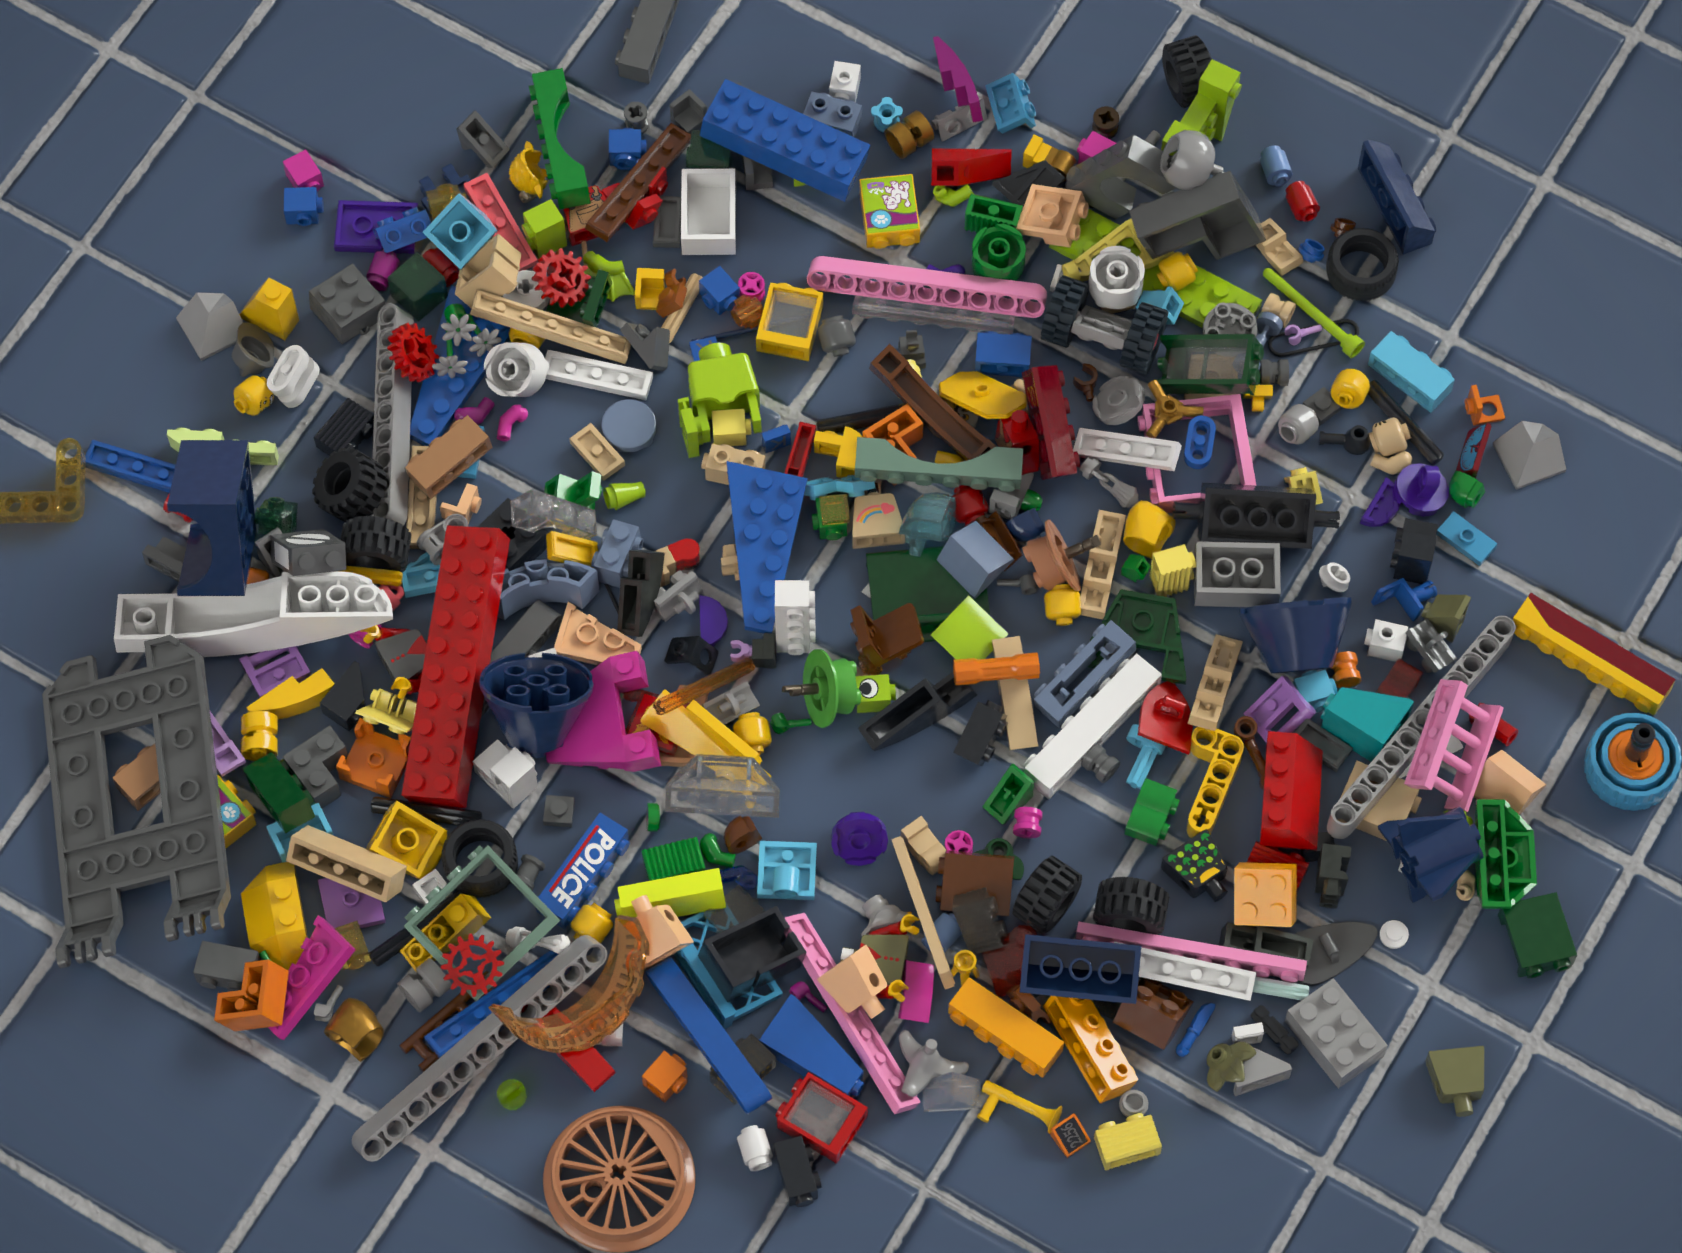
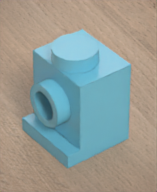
(1165, 299)

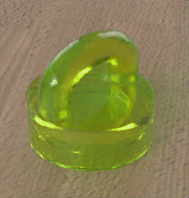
(511, 1094)

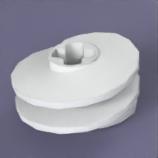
(524, 285)

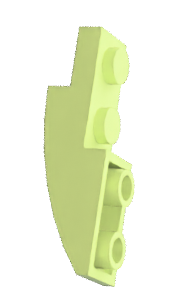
(260, 452)

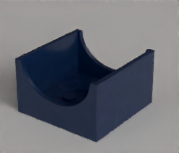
(217, 492)

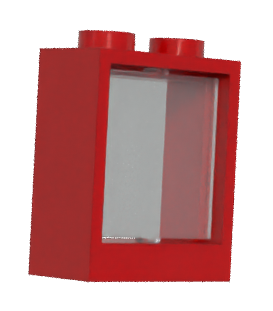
(821, 1116)

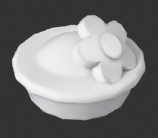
(1334, 577)

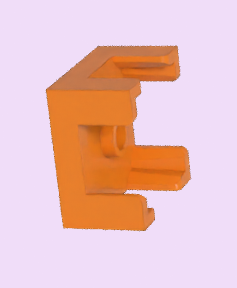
(374, 760)

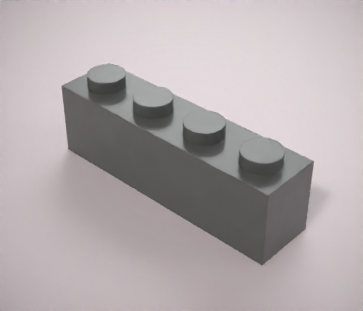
(645, 39)

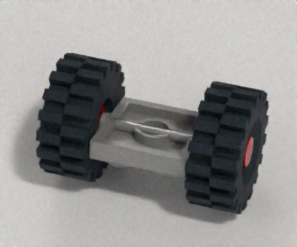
(1136, 337)

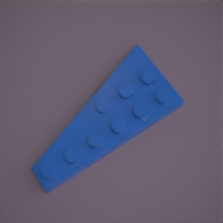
(444, 395)
(764, 526)

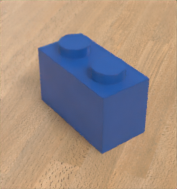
(1003, 353)

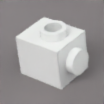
(845, 81)
(1386, 640)

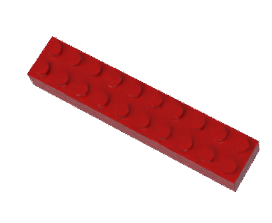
(455, 656)

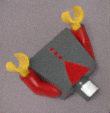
(401, 654)

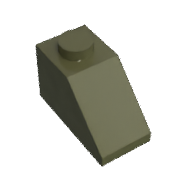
(1447, 613)

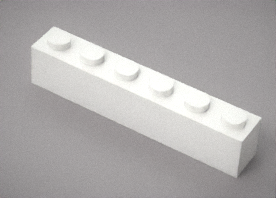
(1092, 725)

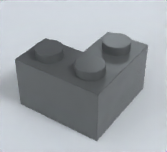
(314, 762)

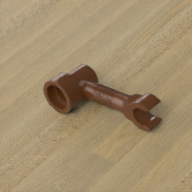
(1250, 726)

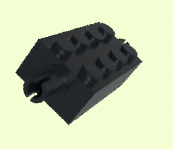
(1256, 514)

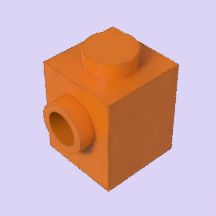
(666, 1076)

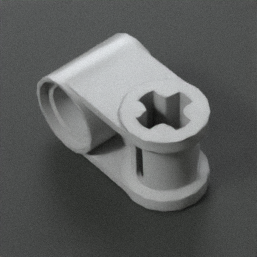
(435, 544)

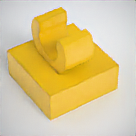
(1261, 392)

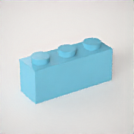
(1411, 371)

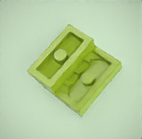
(968, 631)

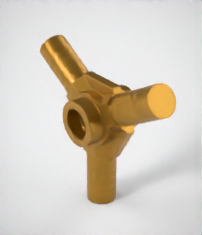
(1168, 410)

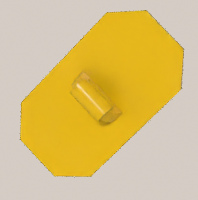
(982, 395)

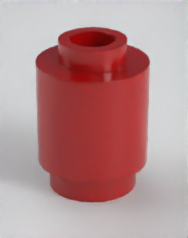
(1302, 201)
(442, 264)

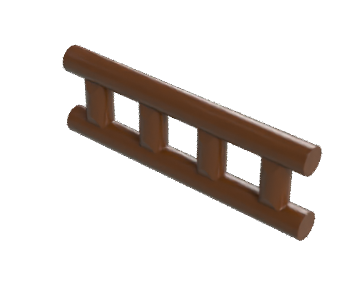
(415, 1040)

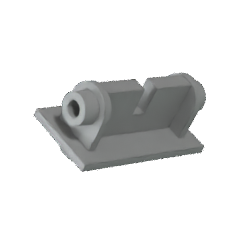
(955, 122)

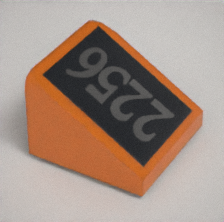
(1070, 1135)

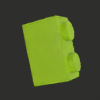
(544, 228)

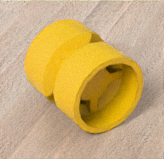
(259, 734)

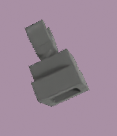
(912, 348)

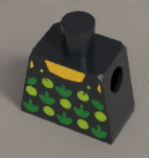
(1197, 867)

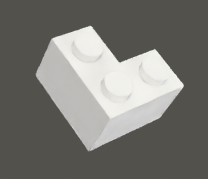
(507, 772)

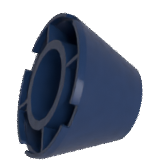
(1298, 633)

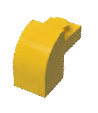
(839, 446)

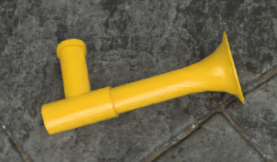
(996, 1093)

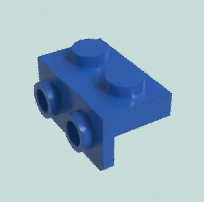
(402, 231)

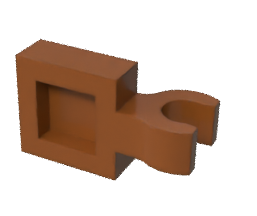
(672, 297)
(1027, 1004)

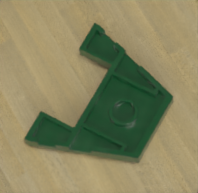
(1153, 626)

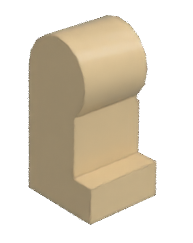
(923, 844)

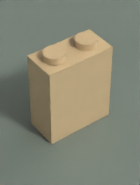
(1393, 805)

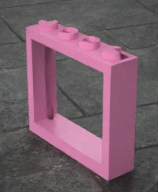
(1213, 406)

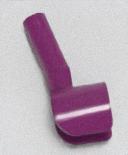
(801, 990)

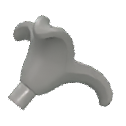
(924, 1063)

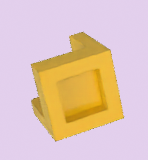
(648, 287)

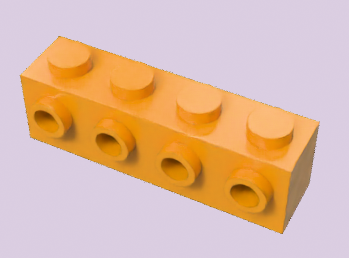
(1005, 1028)
(1091, 1046)

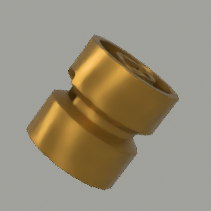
(909, 134)

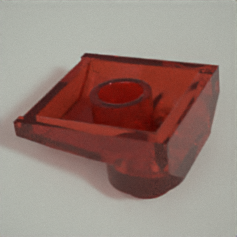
(1006, 962)

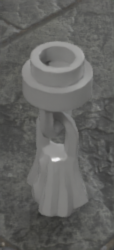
(1124, 493)

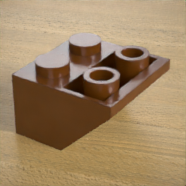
(1156, 1012)

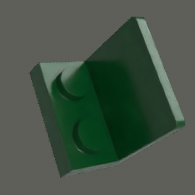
(591, 306)

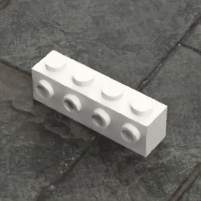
(794, 616)

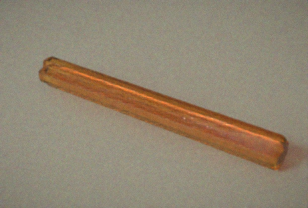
(703, 686)

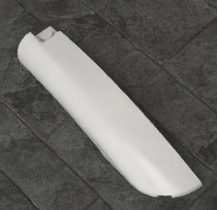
(268, 618)

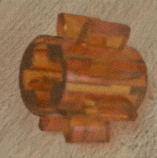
(747, 311)

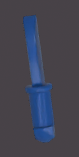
(1195, 1028)

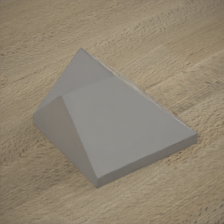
(210, 323)
(1530, 453)

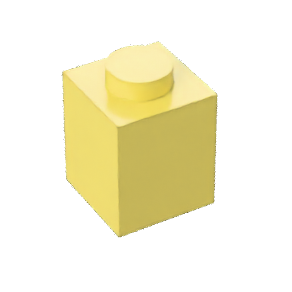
(730, 427)

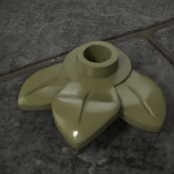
(1227, 1063)

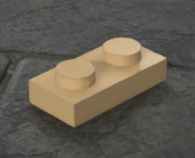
(597, 451)

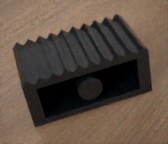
(345, 428)

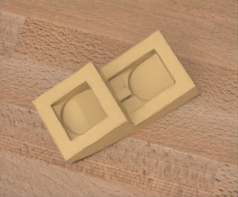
(1277, 248)

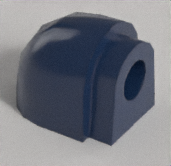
(1026, 526)

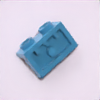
(1010, 103)

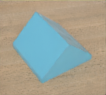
(460, 230)

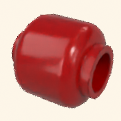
(969, 504)

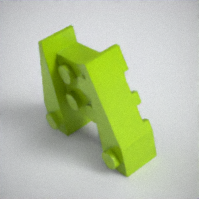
(1212, 104)

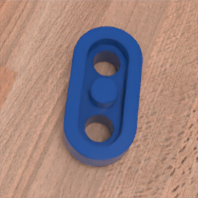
(1198, 443)

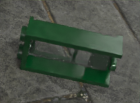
(1210, 364)

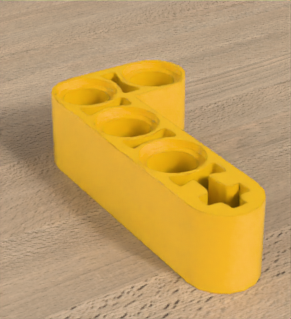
(1211, 786)

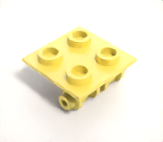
(384, 712)

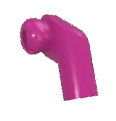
(514, 413)

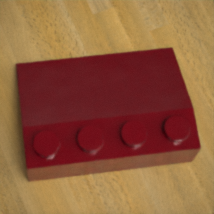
(1049, 419)

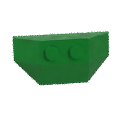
(1509, 855)

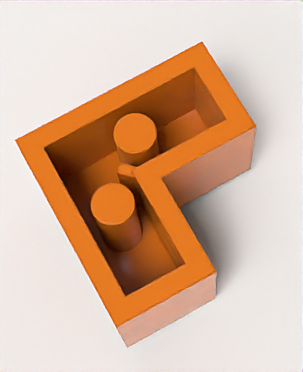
(899, 428)
(258, 1002)

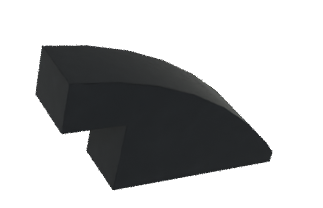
(915, 711)

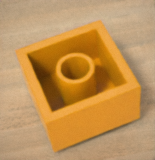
(1265, 894)

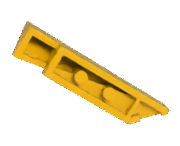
(697, 731)

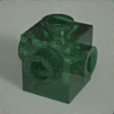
(276, 513)

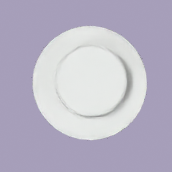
(1394, 934)

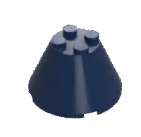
(536, 699)

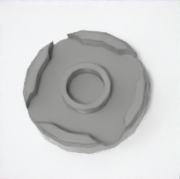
(1118, 400)

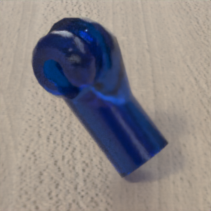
(740, 875)

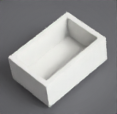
(708, 212)

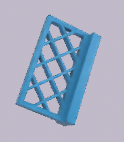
(707, 988)

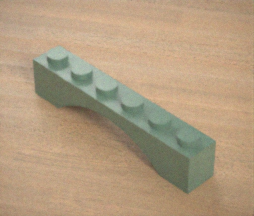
(881, 460)

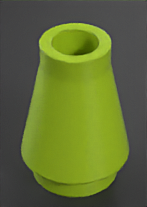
(621, 494)

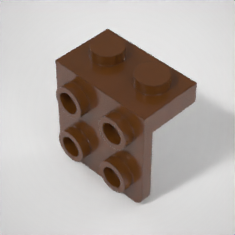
(888, 635)

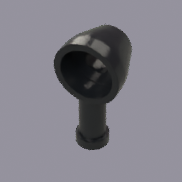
(1351, 443)

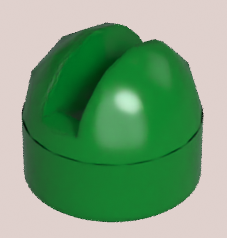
(1031, 500)

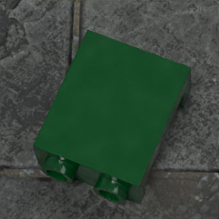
(1539, 935)

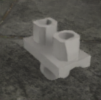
(680, 596)
(732, 703)

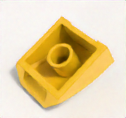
(409, 840)

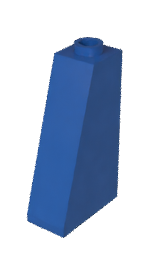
(807, 1047)

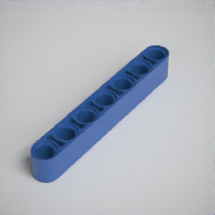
(708, 1035)

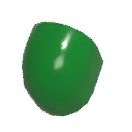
(1465, 489)

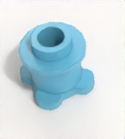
(886, 114)

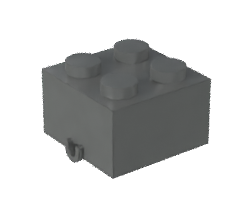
(346, 304)

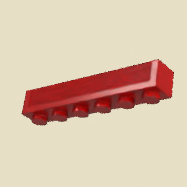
(801, 449)

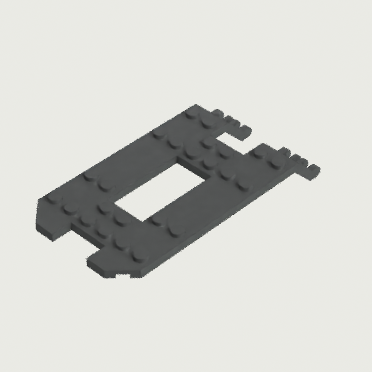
(182, 848)

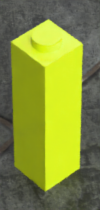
(683, 893)

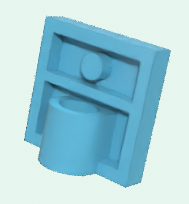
(787, 870)

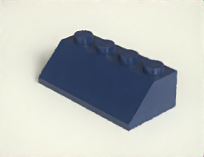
(1395, 197)
(1080, 969)

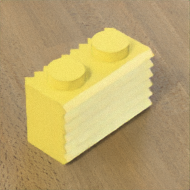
(1172, 570)
(1127, 1141)

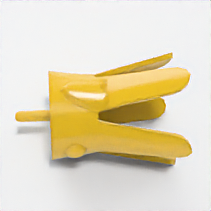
(964, 964)

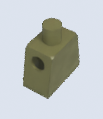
(1457, 1076)

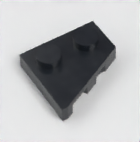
(1018, 184)

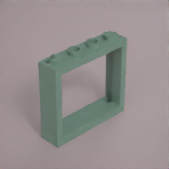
(456, 877)

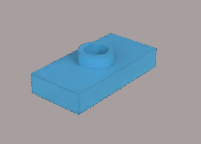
(1466, 538)

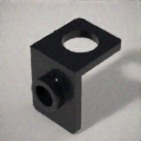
(688, 651)

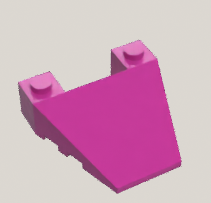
(599, 731)

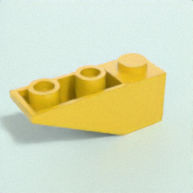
(458, 919)

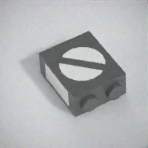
(308, 552)

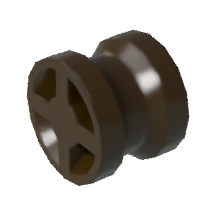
(1110, 126)

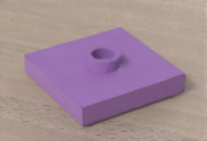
(348, 905)

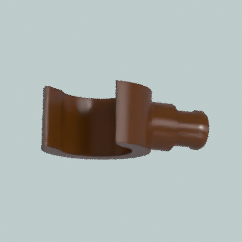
(1087, 386)

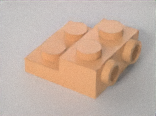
(1053, 214)

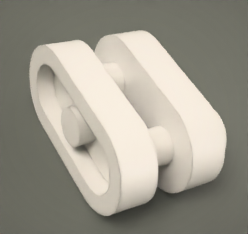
(293, 376)

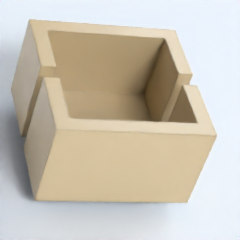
(490, 270)

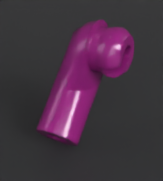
(477, 413)

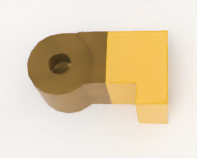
(1039, 151)

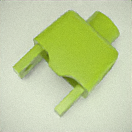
(722, 383)

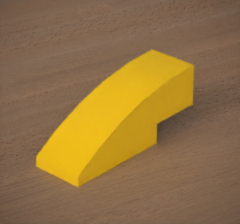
(293, 697)

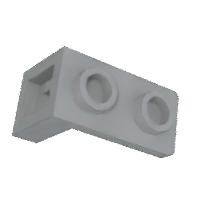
(1009, 503)

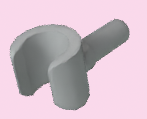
(324, 1012)

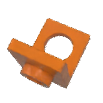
(1474, 407)

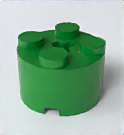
(998, 253)

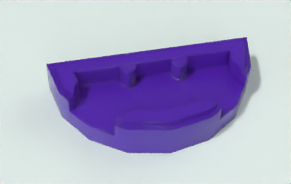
(1383, 506)
(712, 620)

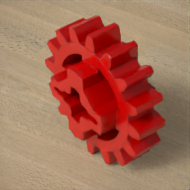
(561, 277)
(412, 352)
(478, 977)

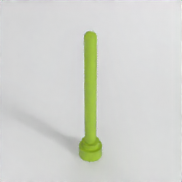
(1351, 344)

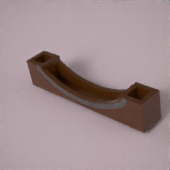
(925, 402)

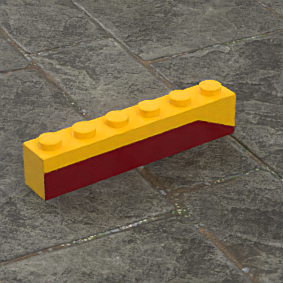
(1592, 654)

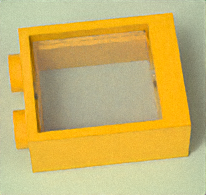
(789, 321)

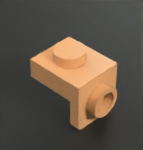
(468, 504)

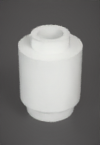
(755, 1148)

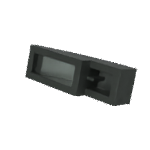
(639, 591)
(1266, 941)

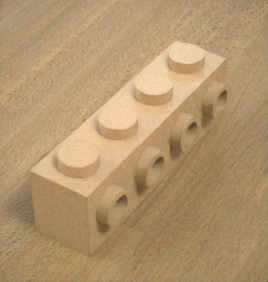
(346, 863)

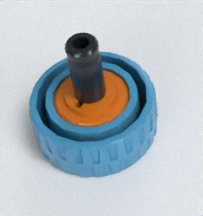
(1632, 761)

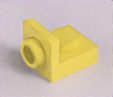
(1302, 479)

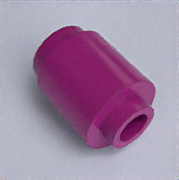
(381, 267)

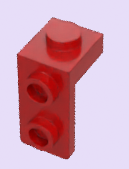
(644, 211)

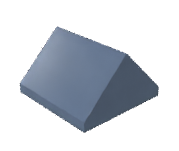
(974, 558)

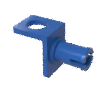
(1408, 598)

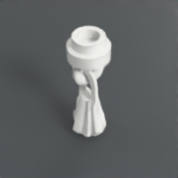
(554, 943)

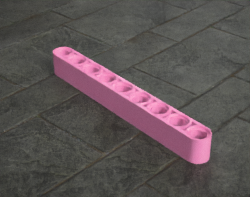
(937, 295)

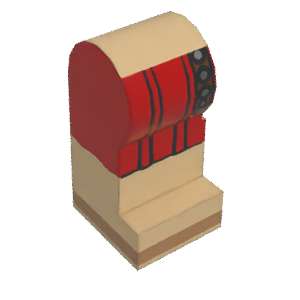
(679, 556)

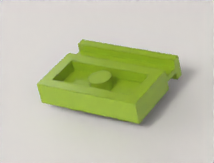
(690, 427)

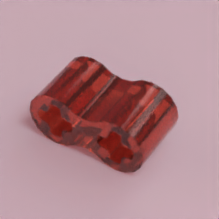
(1401, 680)

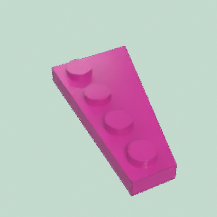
(317, 966)

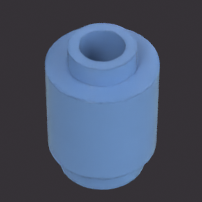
(1275, 166)
(947, 930)

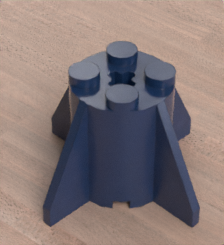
(1433, 851)

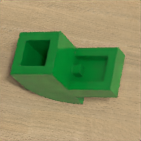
(581, 491)

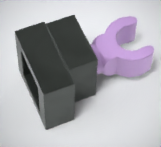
(762, 651)

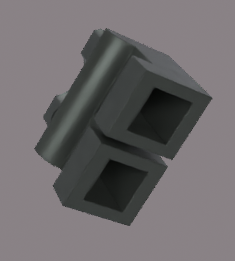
(1331, 873)

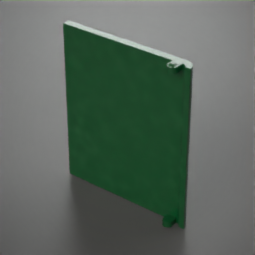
(923, 581)

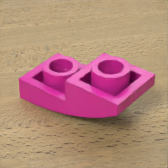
(918, 998)

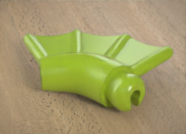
(620, 282)

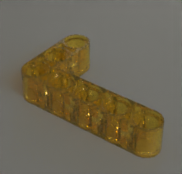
(56, 499)

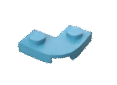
(849, 484)

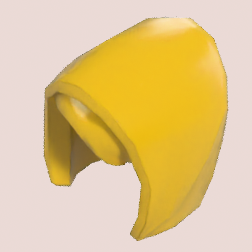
(1147, 528)

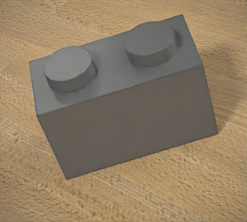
(222, 965)

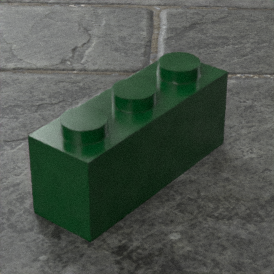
(280, 792)

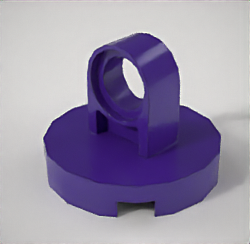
(1421, 489)
(859, 838)

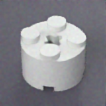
(1116, 278)
(515, 369)

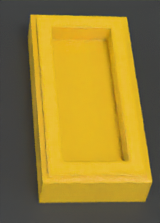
(571, 548)

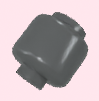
(836, 335)

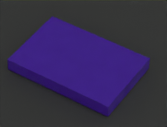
(359, 218)

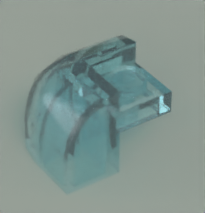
(929, 518)

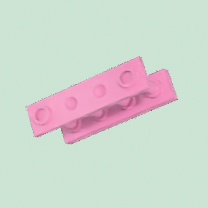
(1435, 738)

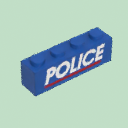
(584, 868)

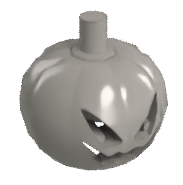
(1191, 163)

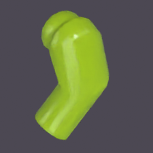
(952, 197)

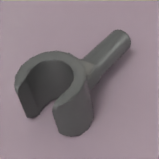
(1026, 583)

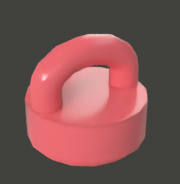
(394, 599)

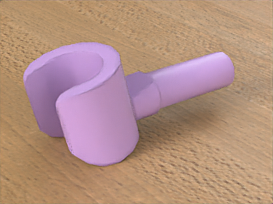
(1293, 329)

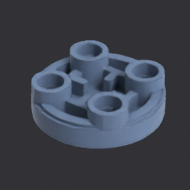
(629, 425)

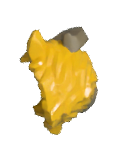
(527, 174)

